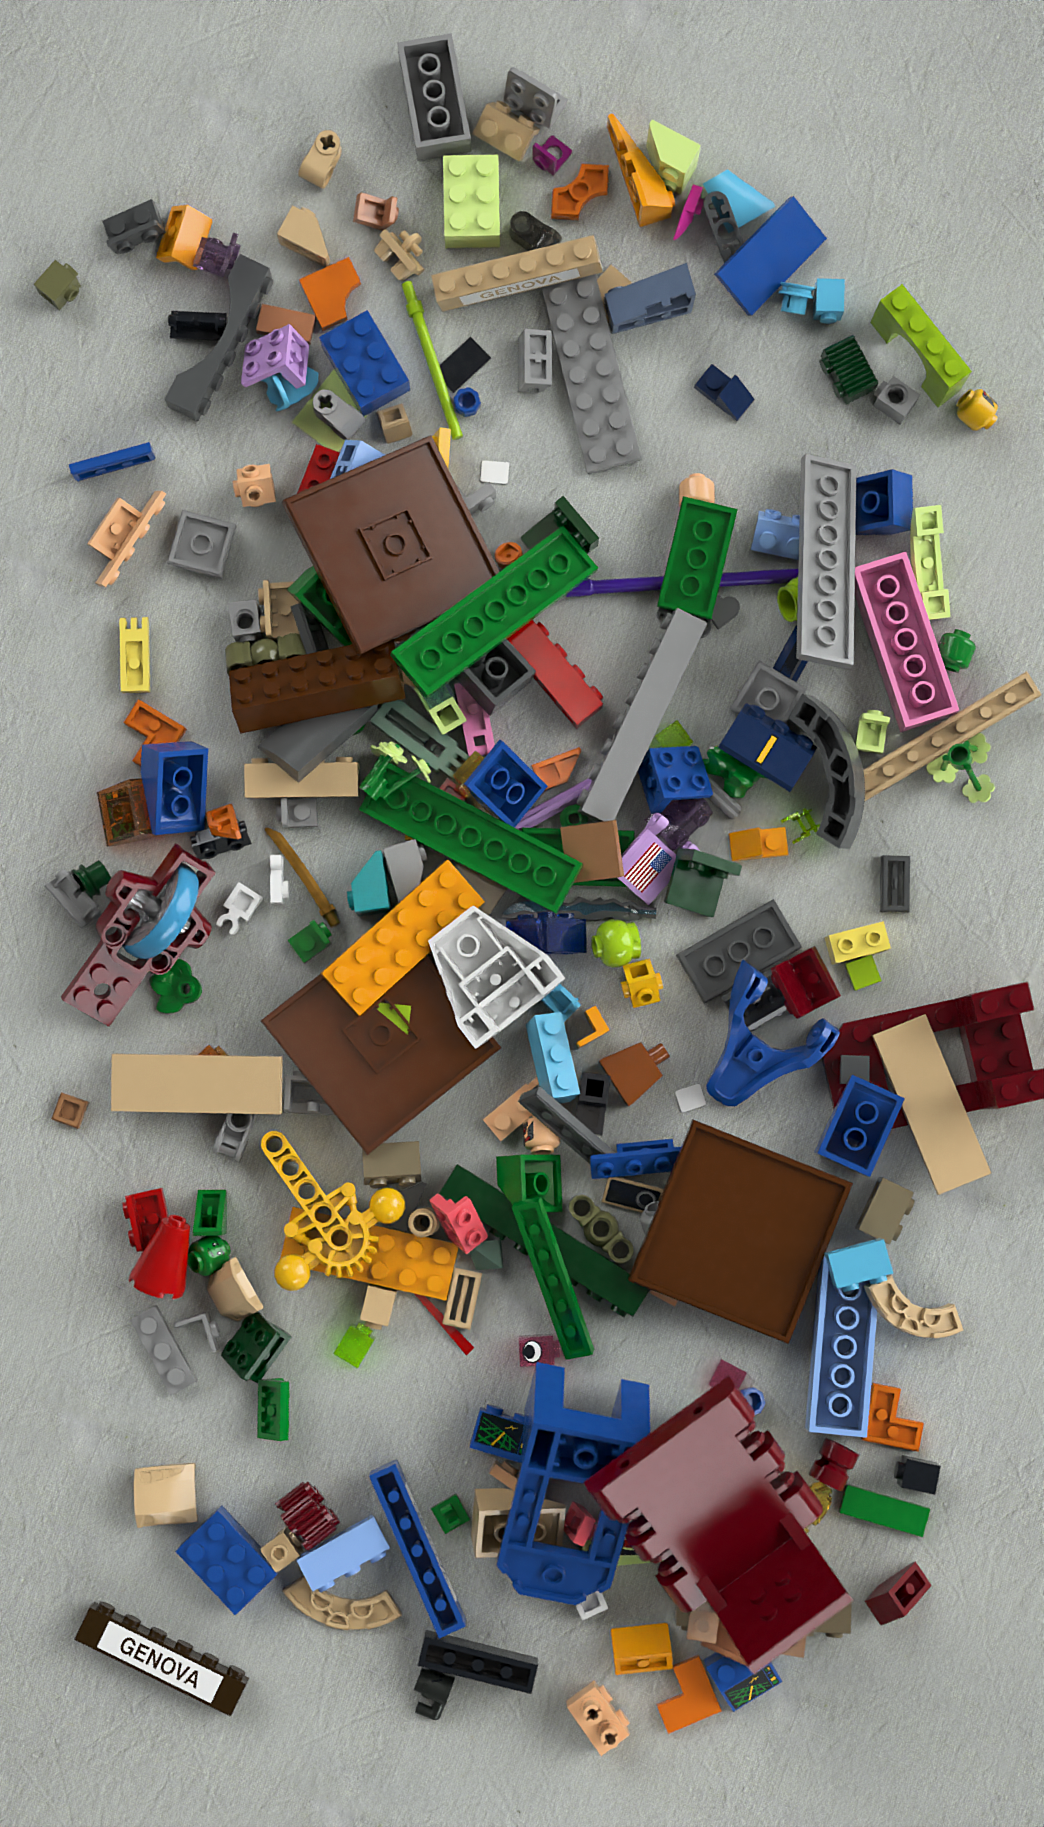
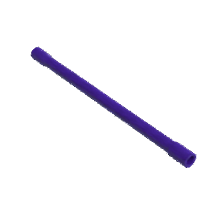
(640, 584)

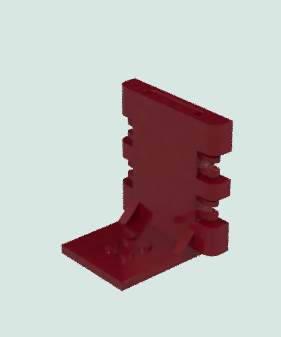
(725, 1524)

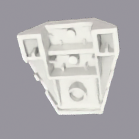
(490, 974)

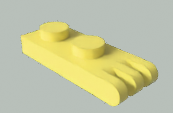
(134, 656)

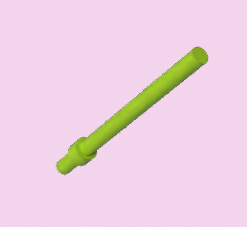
(415, 311)

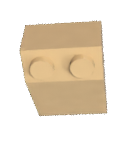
(490, 1517)

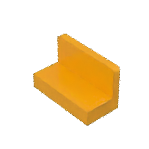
(183, 235)
(597, 1024)
(641, 1648)

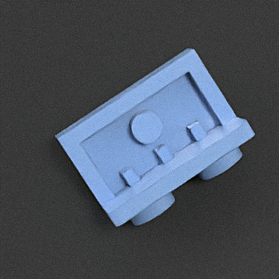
(777, 534)

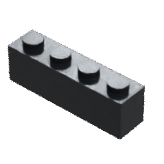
(478, 1662)

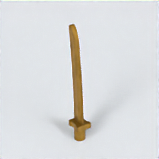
(326, 909)

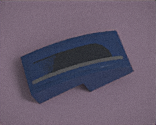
(787, 662)

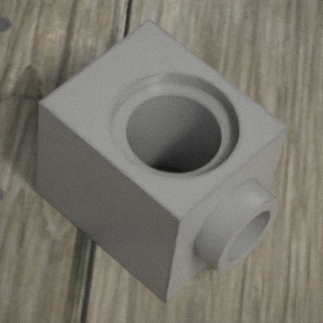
(900, 410)
(244, 609)

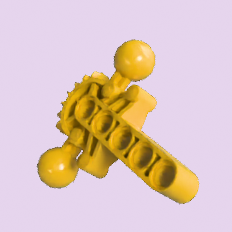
(385, 1206)

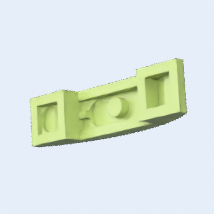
(926, 560)

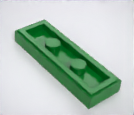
(884, 1510)

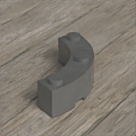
(842, 770)

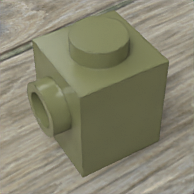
(58, 284)

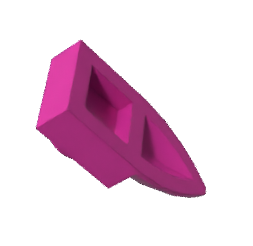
(692, 206)

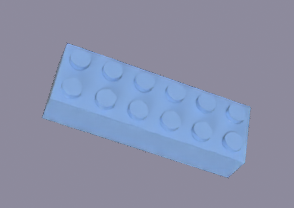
(840, 1359)

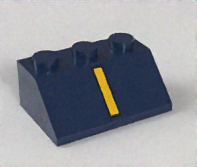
(768, 746)

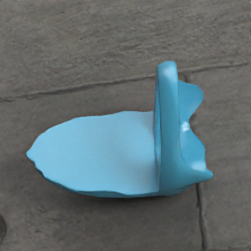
(284, 394)

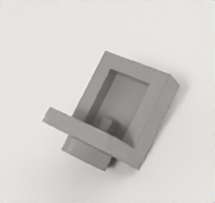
(481, 499)

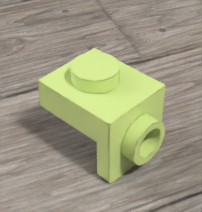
(872, 731)

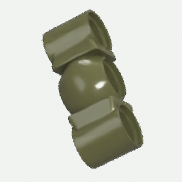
(264, 650)
(611, 1238)

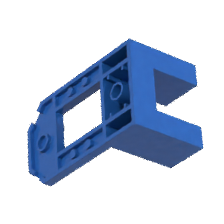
(569, 1448)

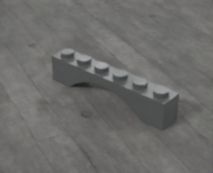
(195, 386)

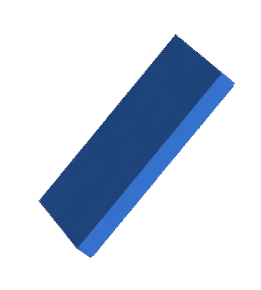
(770, 256)

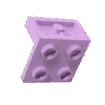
(274, 353)

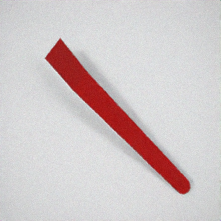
(458, 1338)

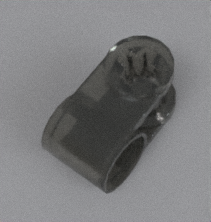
(538, 234)

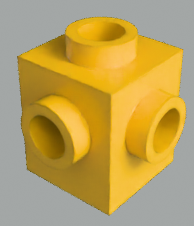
(641, 989)

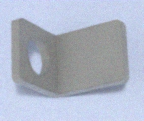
(211, 1328)

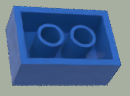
(365, 363)
(227, 1560)

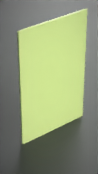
(316, 428)

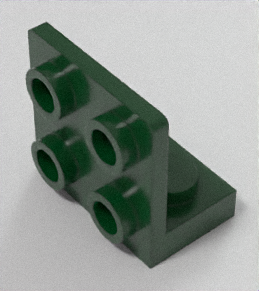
(566, 516)
(698, 881)

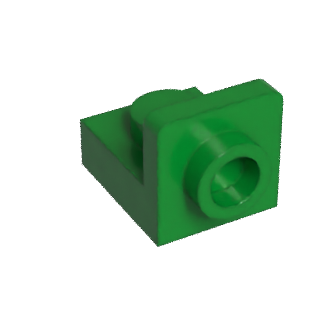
(311, 940)

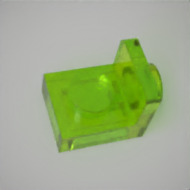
(355, 1344)

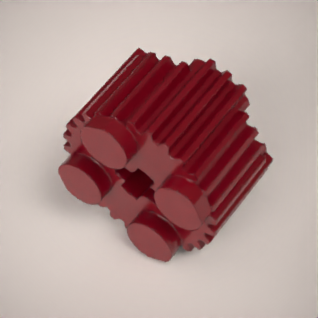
(307, 1515)

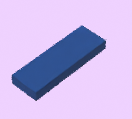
(112, 461)

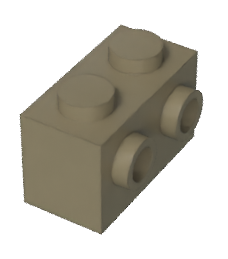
(392, 1164)
(885, 1210)

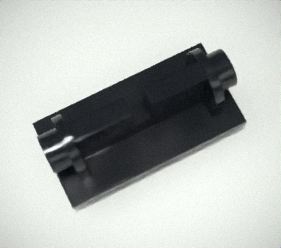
(197, 325)
(208, 846)

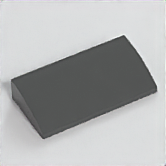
(307, 743)

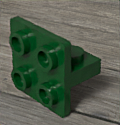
(255, 1347)

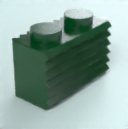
(848, 370)

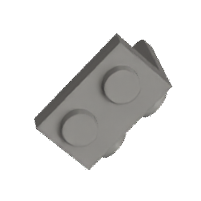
(533, 98)

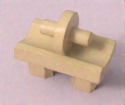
(392, 245)

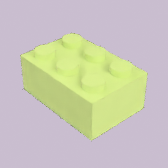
(471, 201)

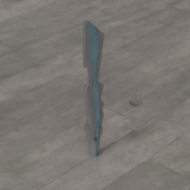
(585, 909)

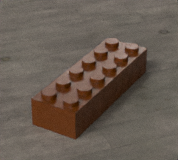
(314, 686)

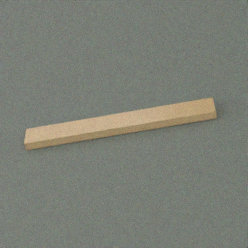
(948, 733)

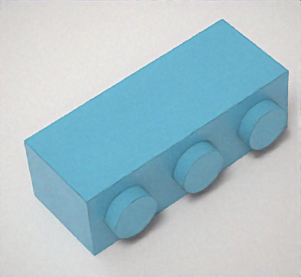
(552, 1056)

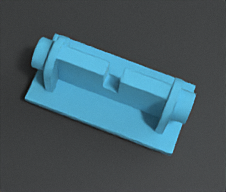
(561, 1001)

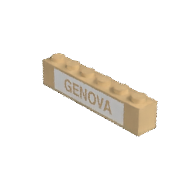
(517, 273)

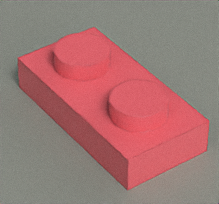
(579, 1524)

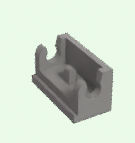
(534, 360)

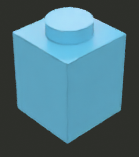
(828, 300)

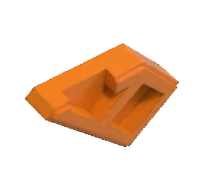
(557, 769)
(223, 822)

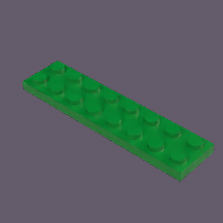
(494, 612)
(475, 839)

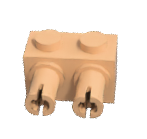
(598, 1717)

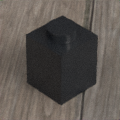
(917, 1474)

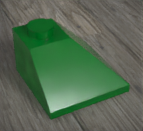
(531, 1177)

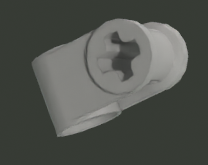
(340, 417)
(235, 1136)

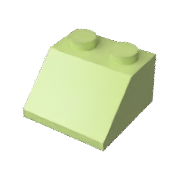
(672, 156)

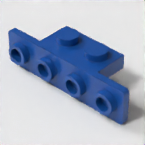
(635, 1159)

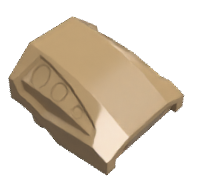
(233, 1292)
(165, 1495)

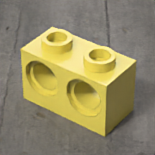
(857, 943)

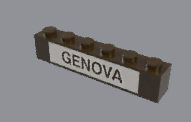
(162, 1658)

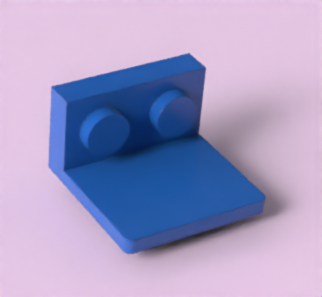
(673, 775)

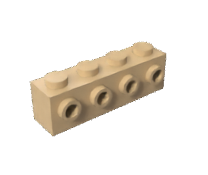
(326, 780)

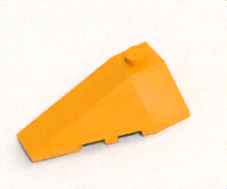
(644, 185)

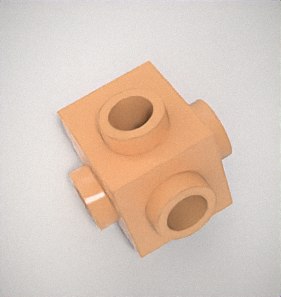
(254, 485)

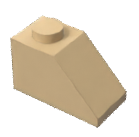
(303, 235)

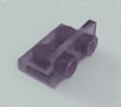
(216, 257)
(683, 818)

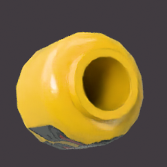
(977, 409)

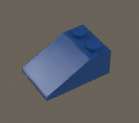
(505, 785)
(175, 786)
(859, 1125)

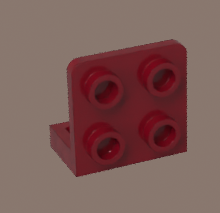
(804, 983)

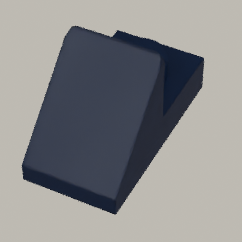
(725, 392)

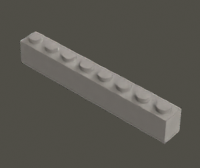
(642, 717)

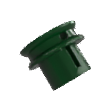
(91, 878)

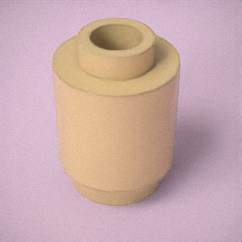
(416, 1226)

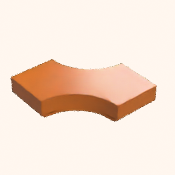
(570, 199)

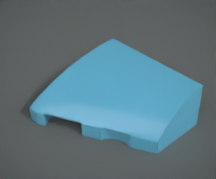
(743, 198)

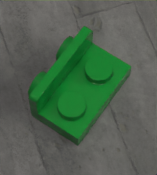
(273, 1409)

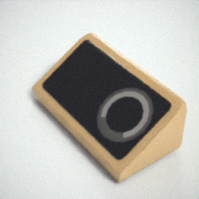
(630, 1194)

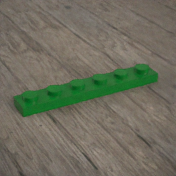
(553, 1278)

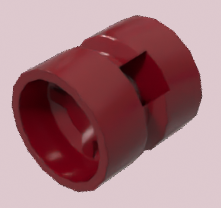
(833, 1464)

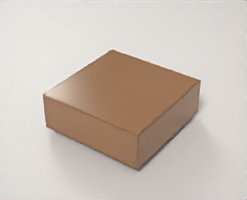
(70, 1110)

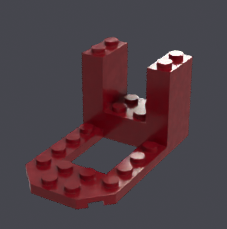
(990, 1039)

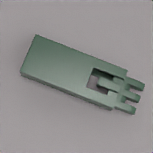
(413, 732)

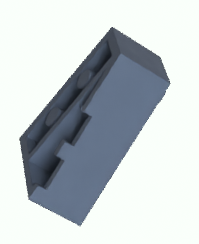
(650, 299)

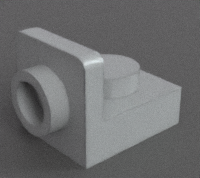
(297, 812)

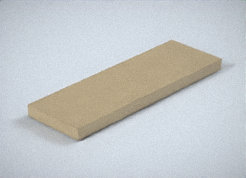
(196, 1083)
(931, 1104)

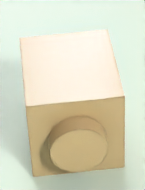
(378, 1306)

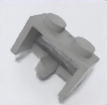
(302, 1097)

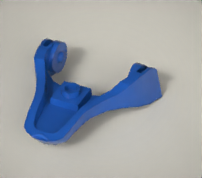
(747, 1060)

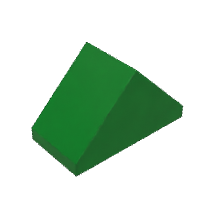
(210, 1213)

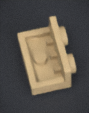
(505, 129)
(277, 609)

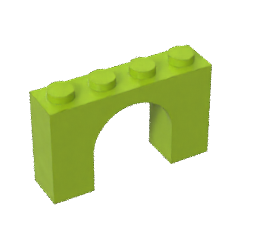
(944, 368)

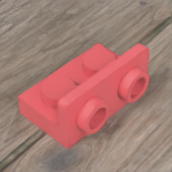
(459, 1222)

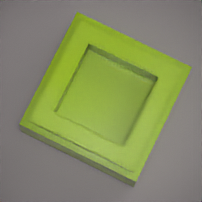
(863, 972)

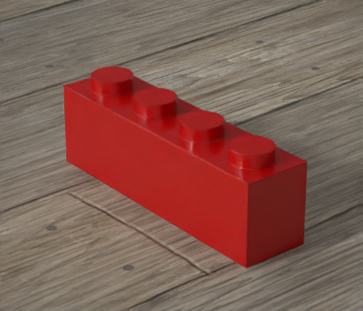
(555, 675)

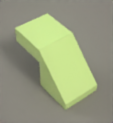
(445, 715)

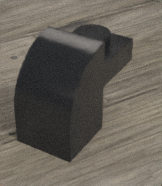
(593, 1101)

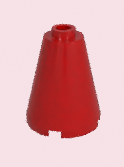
(164, 1260)

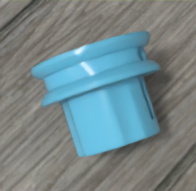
(795, 297)

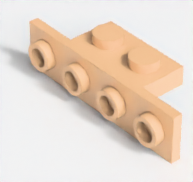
(120, 531)

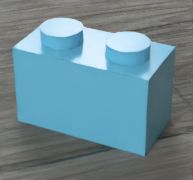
(858, 1264)

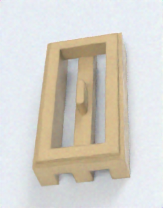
(467, 1274)

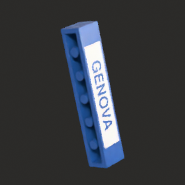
(418, 1548)

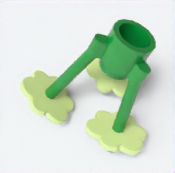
(391, 753)
(960, 758)

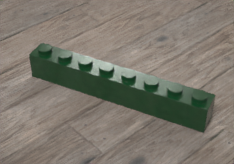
(582, 1263)

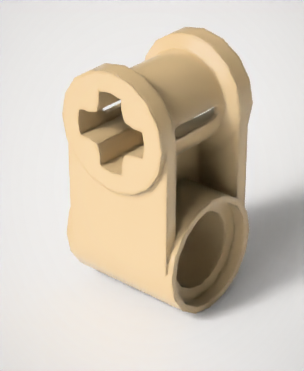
(320, 163)

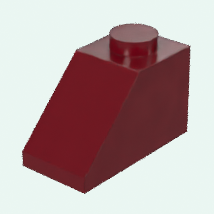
(898, 1594)

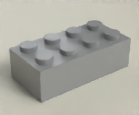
(434, 97)

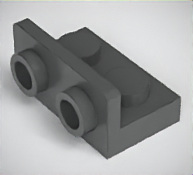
(133, 227)

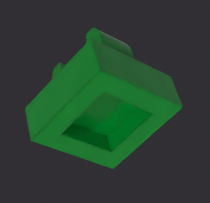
(450, 1513)

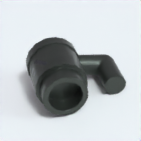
(436, 1687)

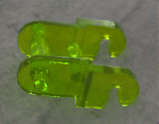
(806, 832)

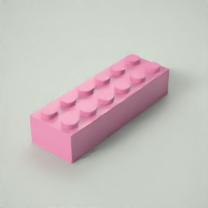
(903, 642)

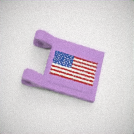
(649, 861)

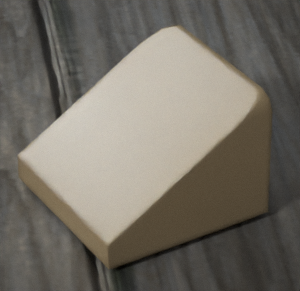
(394, 423)

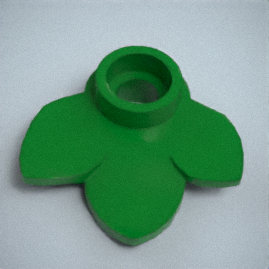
(172, 986)

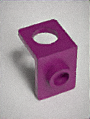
(547, 161)

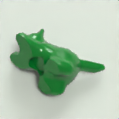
(736, 775)

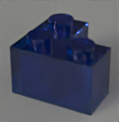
(552, 934)

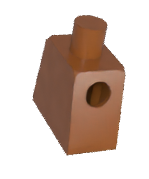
(634, 1070)

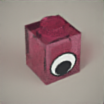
(538, 1349)

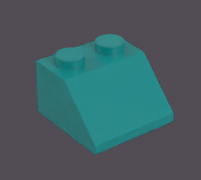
(370, 888)

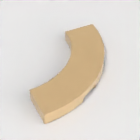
(910, 1318)
(340, 1611)

